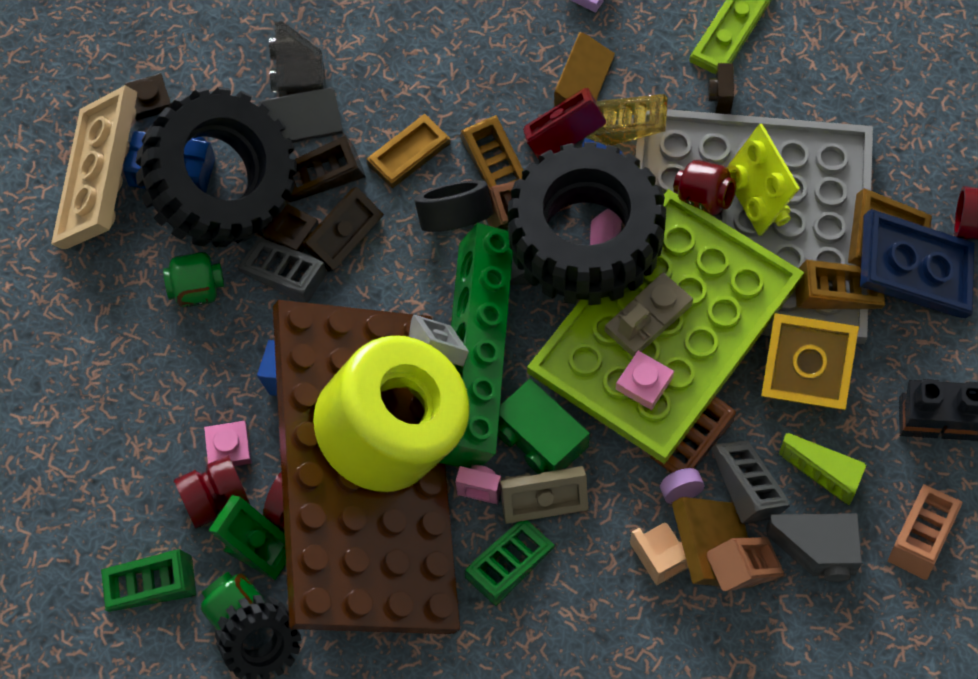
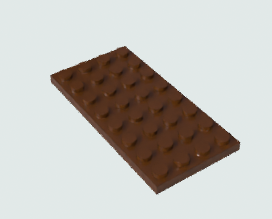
(353, 551)

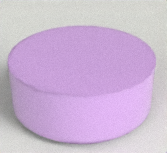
(682, 483)

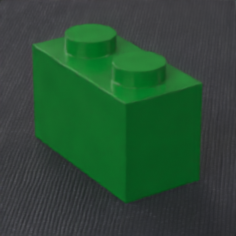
(541, 429)

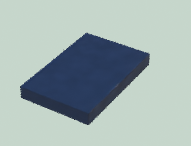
(917, 264)

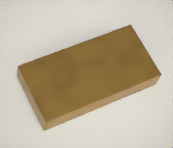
(408, 151)

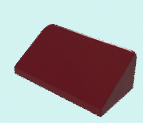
(565, 123)

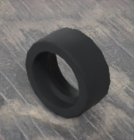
(454, 206)

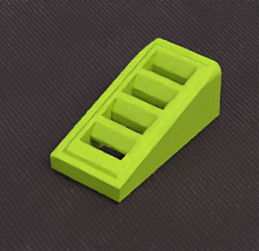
(826, 467)

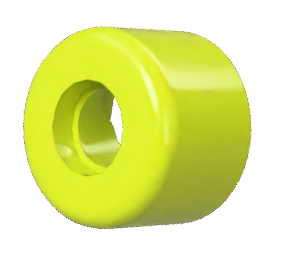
(366, 439)

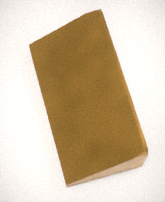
(585, 68)

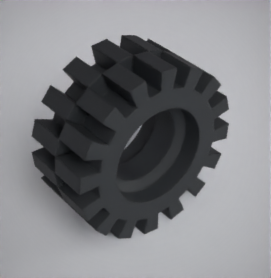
(248, 619)

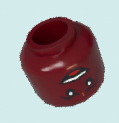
(705, 186)

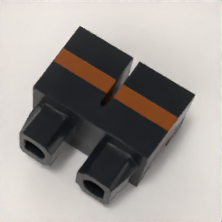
(939, 407)

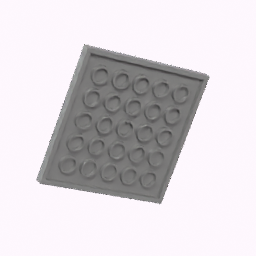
(827, 163)

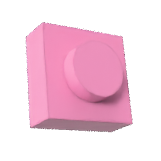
(644, 380)
(228, 440)
(479, 483)

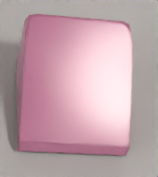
(604, 227)

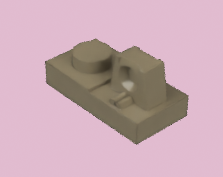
(649, 314)
(544, 494)

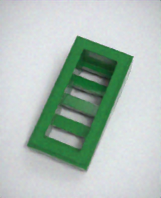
(183, 578)
(485, 584)

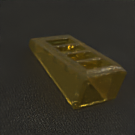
(623, 110)

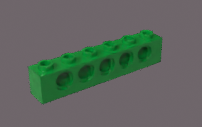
(481, 324)

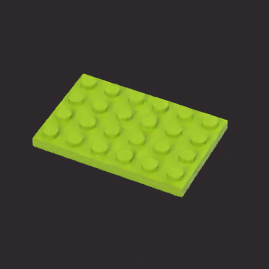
(734, 300)

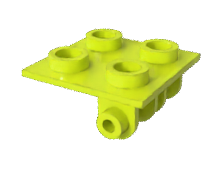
(763, 181)

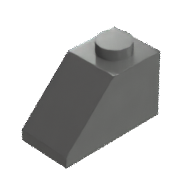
(820, 542)

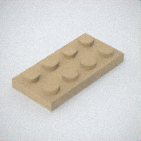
(95, 168)

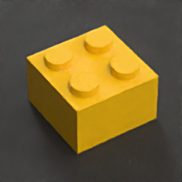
(810, 361)

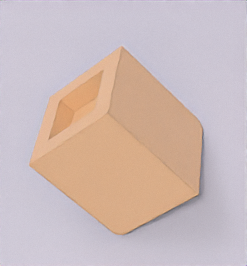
(659, 552)

